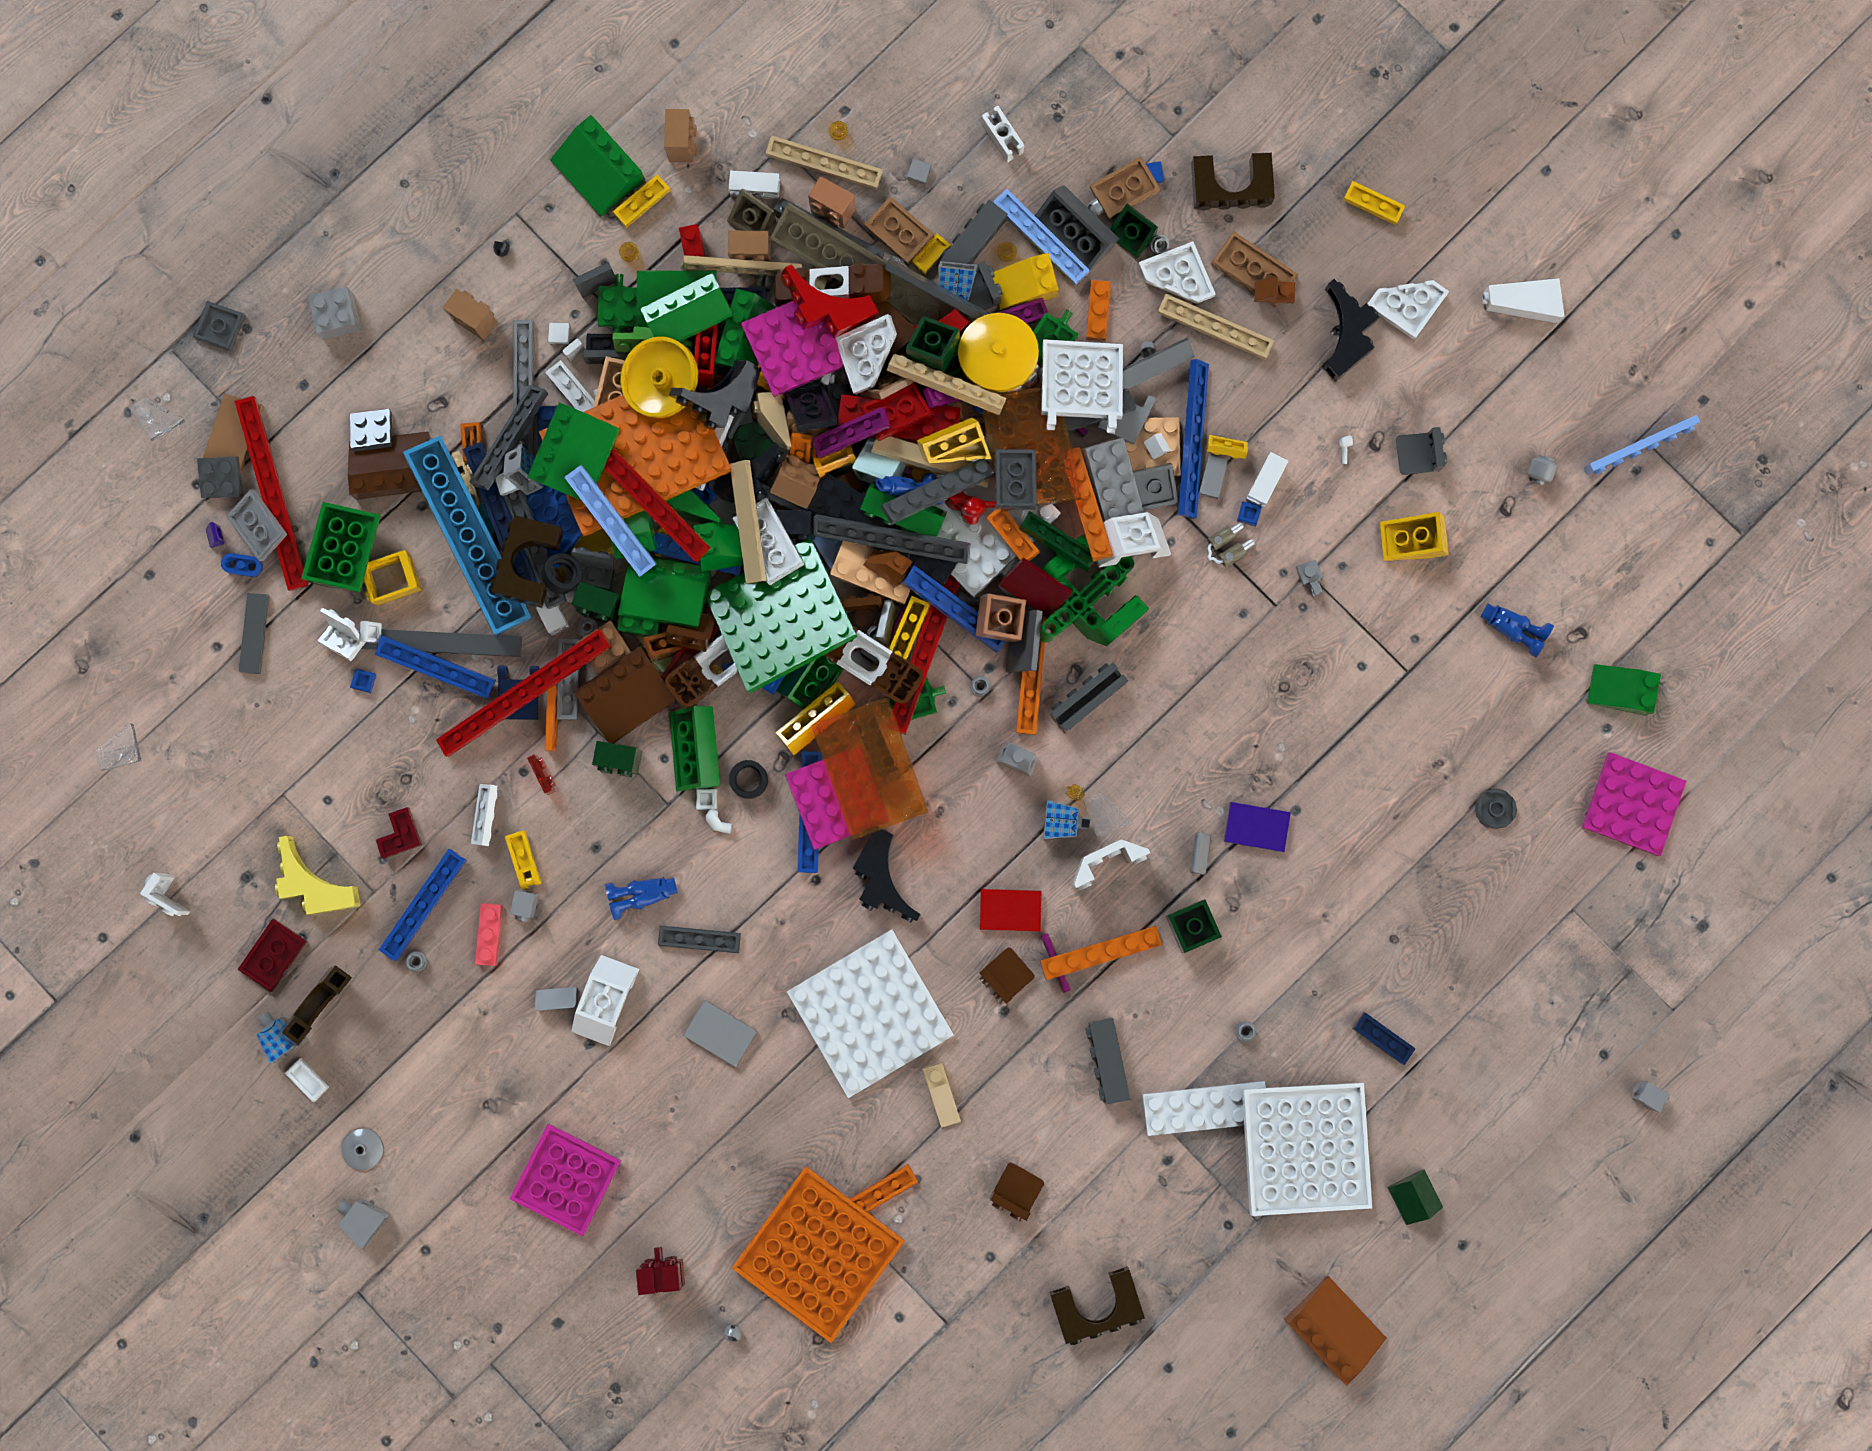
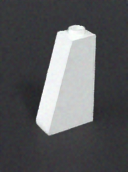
(1528, 299)

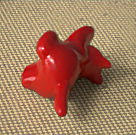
(971, 507)

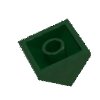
(1133, 230)
(1415, 1197)

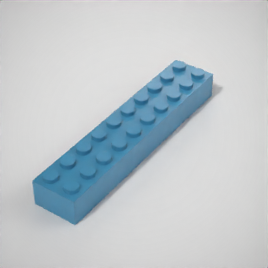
(463, 531)

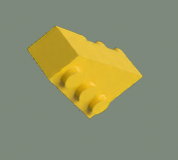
(955, 443)

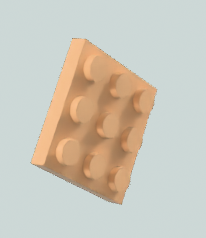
(1170, 430)

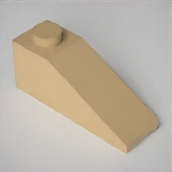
(772, 417)
(941, 1094)

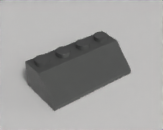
(1076, 227)

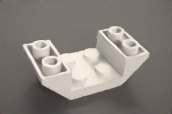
(1134, 536)
(1131, 852)
(603, 999)

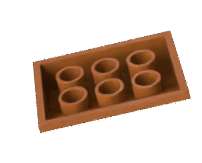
(1336, 1330)

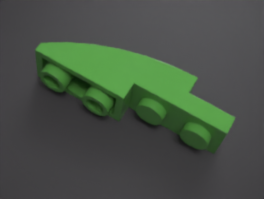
(627, 341)

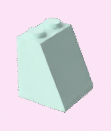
(873, 466)

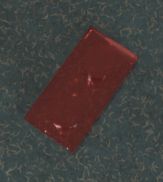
(538, 766)

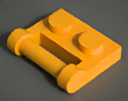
(847, 457)

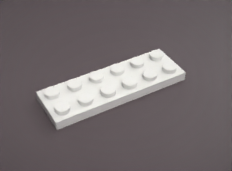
(1195, 1108)

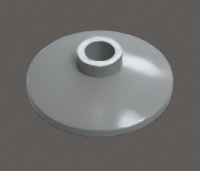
(372, 1148)

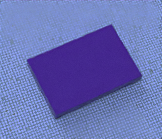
(1257, 827)

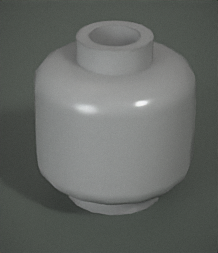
(1542, 469)

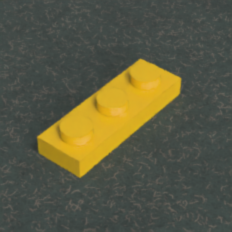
(641, 201)
(1374, 203)

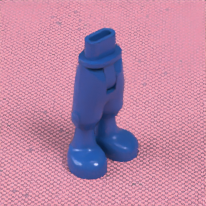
(900, 485)
(1513, 624)
(643, 892)

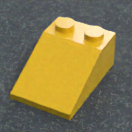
(1026, 281)
(1414, 537)

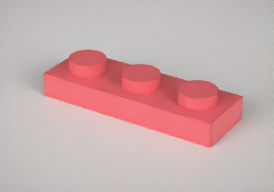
(488, 934)

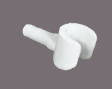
(1344, 443)

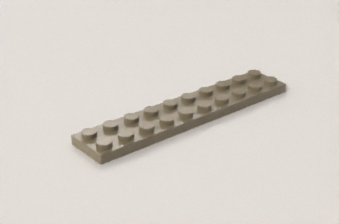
(828, 249)

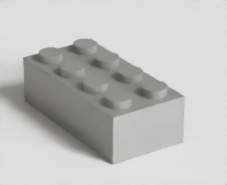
(1112, 479)

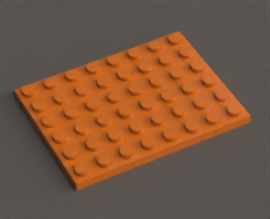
(667, 452)

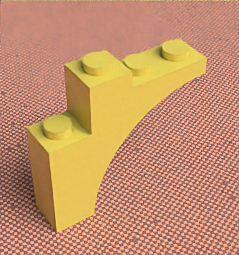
(300, 881)

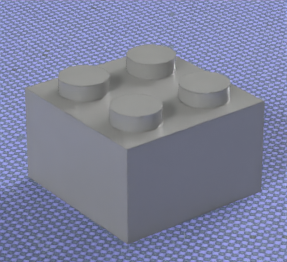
(335, 313)

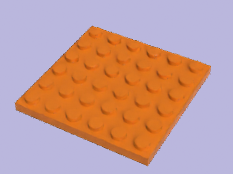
(818, 1254)

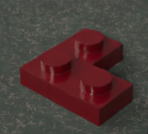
(404, 836)

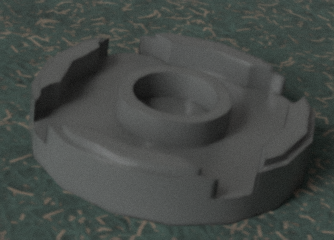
(1495, 808)

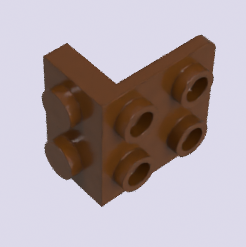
(691, 637)
(1006, 975)
(1016, 1191)

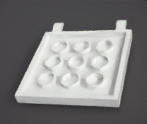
(1082, 381)

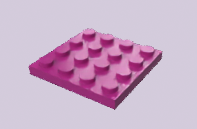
(789, 353)
(817, 804)
(1634, 804)
(565, 1179)

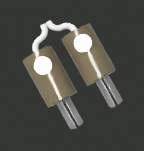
(1222, 538)

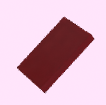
(1036, 587)
(272, 955)

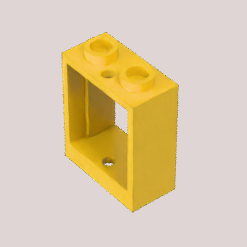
(409, 570)

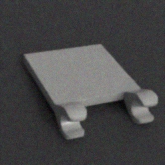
(1131, 422)

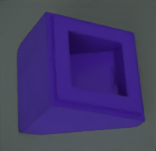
(214, 535)

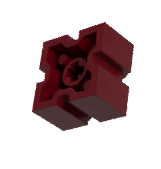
(659, 1274)

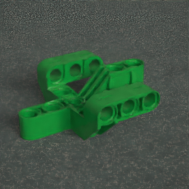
(1100, 631)

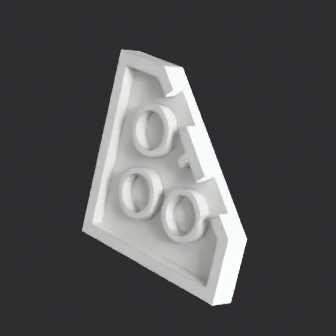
(1179, 273)
(1408, 305)
(866, 351)

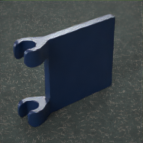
(530, 710)

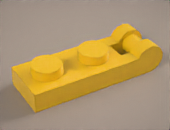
(523, 859)

